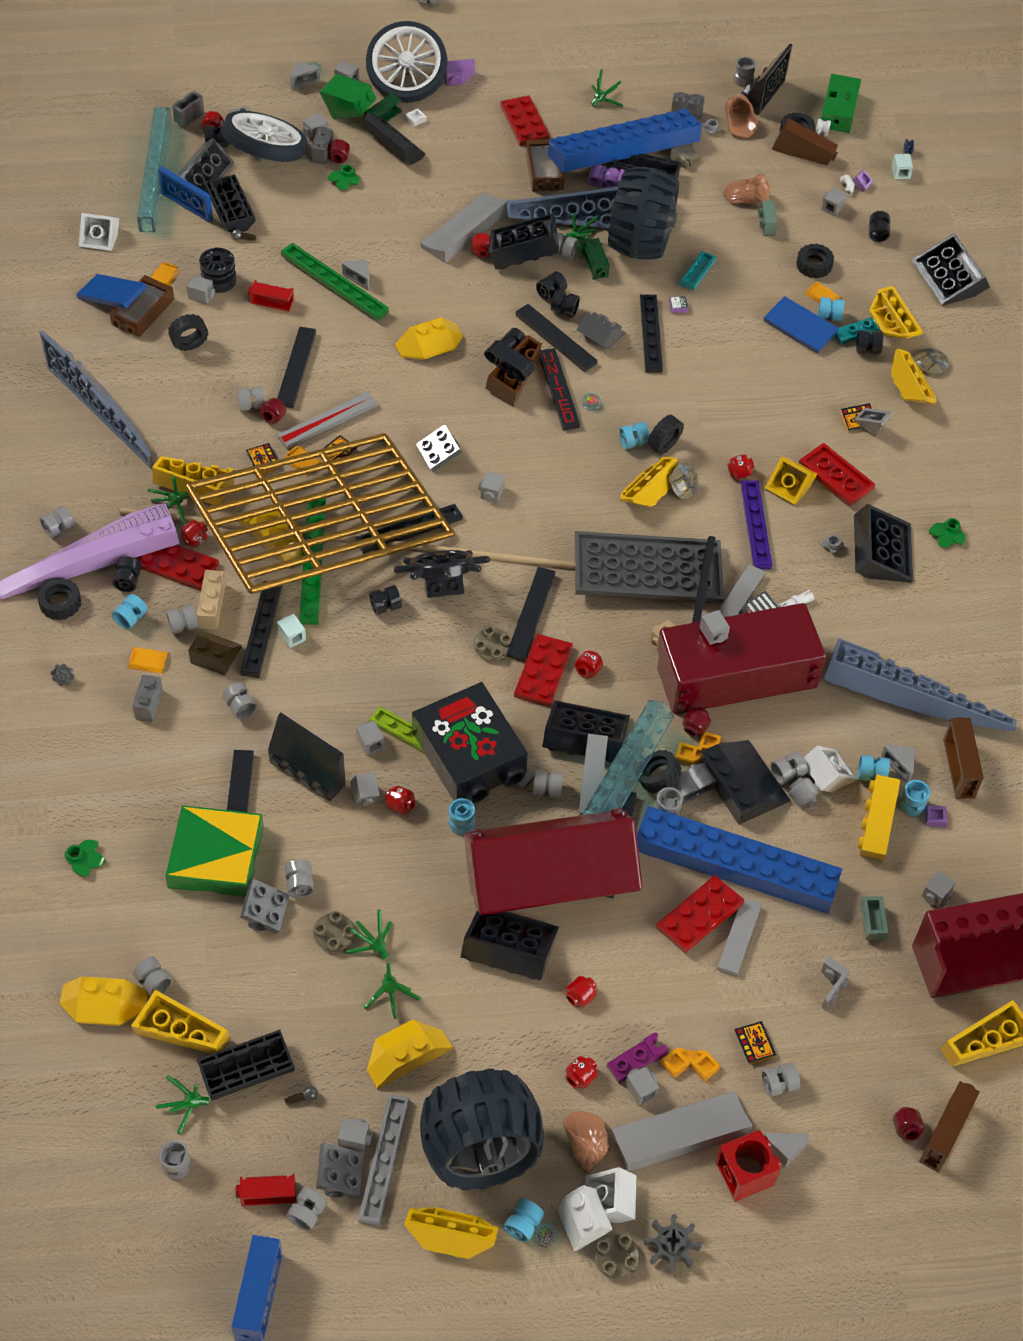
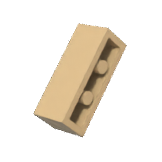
(211, 599)

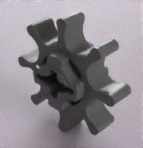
(680, 1240)

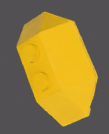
(893, 315)
(429, 339)
(910, 379)
(650, 484)
(272, 530)
(102, 1000)
(405, 1050)
(450, 1231)

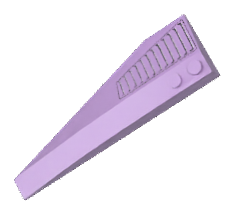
(126, 537)

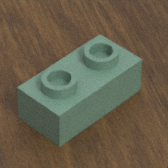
(768, 218)
(874, 918)

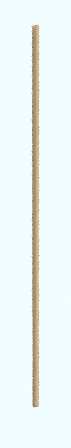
(427, 548)

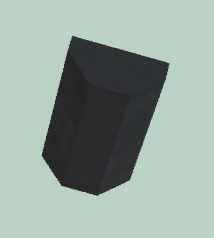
(393, 139)
(643, 160)
(230, 203)
(245, 1065)

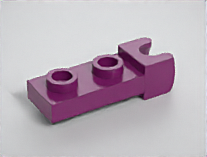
(637, 1057)

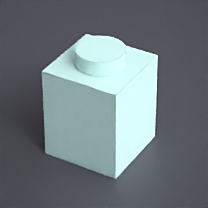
(902, 166)
(291, 630)

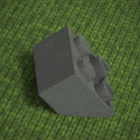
(600, 329)

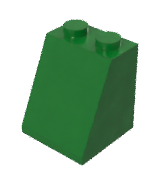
(347, 97)

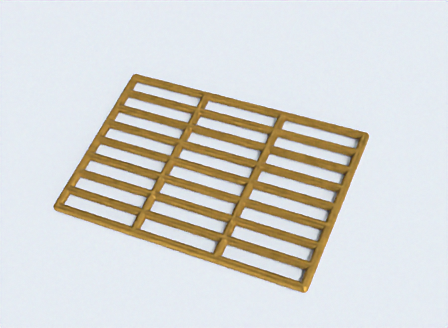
(298, 531)

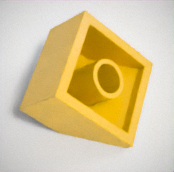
(790, 480)

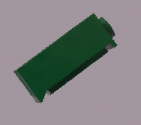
(386, 108)
(596, 258)

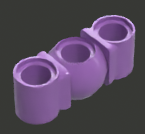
(601, 176)

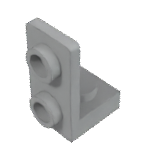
(837, 973)

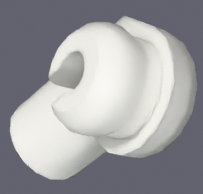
(846, 179)

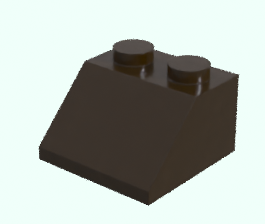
(213, 652)

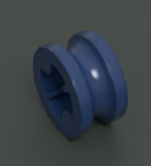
(908, 146)

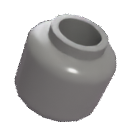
(803, 792)

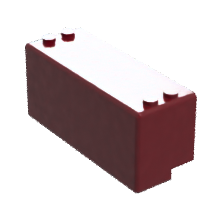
(761, 658)
(553, 861)
(971, 945)

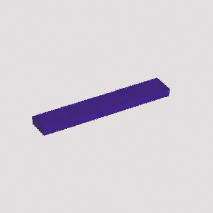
(756, 524)

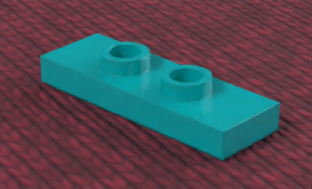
(697, 270)
(849, 332)

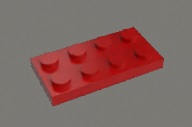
(524, 119)
(837, 474)
(179, 565)
(543, 670)
(700, 914)

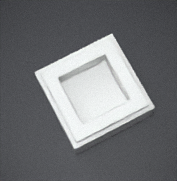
(415, 117)

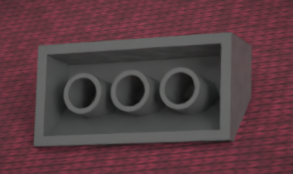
(206, 164)

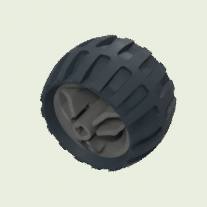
(643, 213)
(481, 1129)

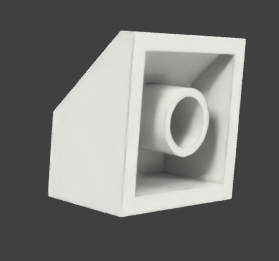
(98, 231)
(828, 769)
(616, 1192)
(583, 1216)

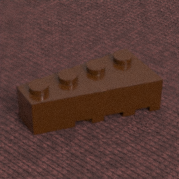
(505, 385)

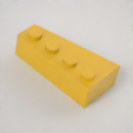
(879, 817)
(987, 1037)

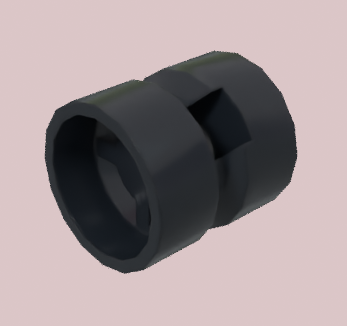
(216, 133)
(879, 226)
(548, 286)
(569, 307)
(513, 337)
(869, 341)
(127, 574)
(385, 600)

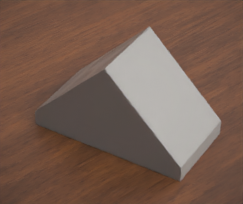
(303, 75)
(357, 272)
(873, 420)
(900, 760)
(787, 1146)

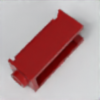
(271, 296)
(266, 1190)

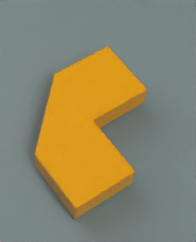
(690, 754)
(699, 1061)

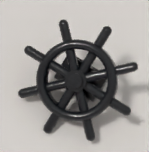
(442, 570)

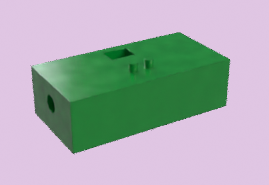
(841, 102)

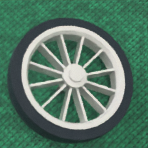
(406, 61)
(264, 136)

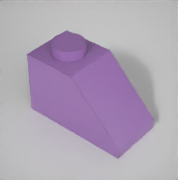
(459, 71)

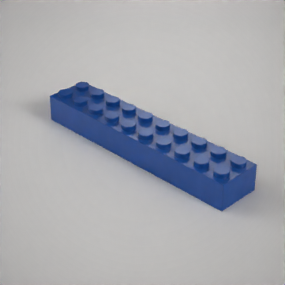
(624, 140)
(738, 859)

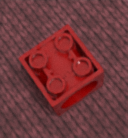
(739, 1182)

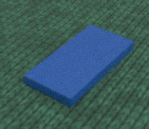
(185, 194)
(111, 291)
(801, 324)

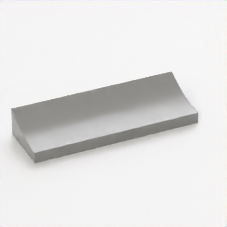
(462, 227)
(681, 1131)

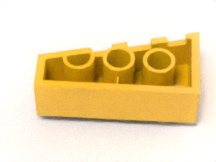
(184, 473)
(176, 1024)

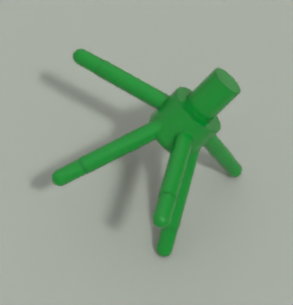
(600, 95)
(579, 233)
(174, 498)
(376, 944)
(390, 985)
(191, 1101)

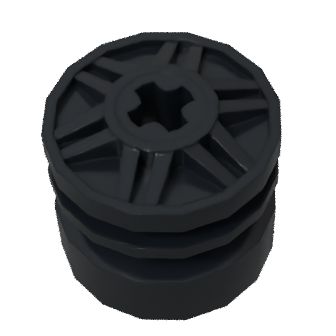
(218, 266)

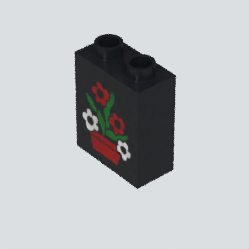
(470, 743)

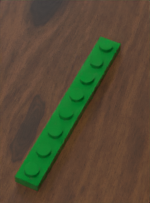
(335, 281)
(312, 586)

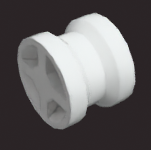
(823, 127)

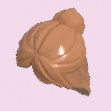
(741, 117)
(748, 190)
(587, 1138)

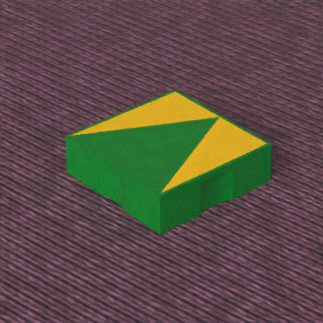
(214, 850)

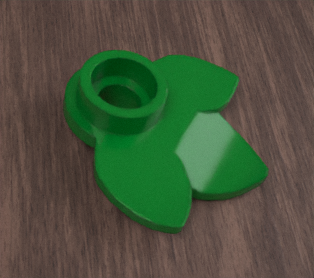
(344, 177)
(948, 533)
(86, 858)

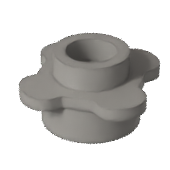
(711, 126)
(833, 543)

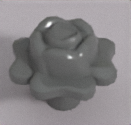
(62, 674)

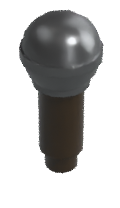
(237, 234)
(308, 1094)

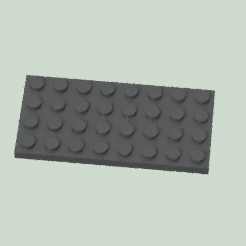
(645, 567)

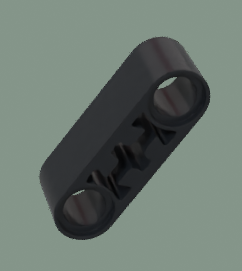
(509, 360)

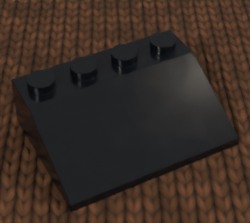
(769, 82)
(524, 241)
(951, 271)
(882, 545)
(571, 723)
(307, 758)
(743, 780)
(510, 943)

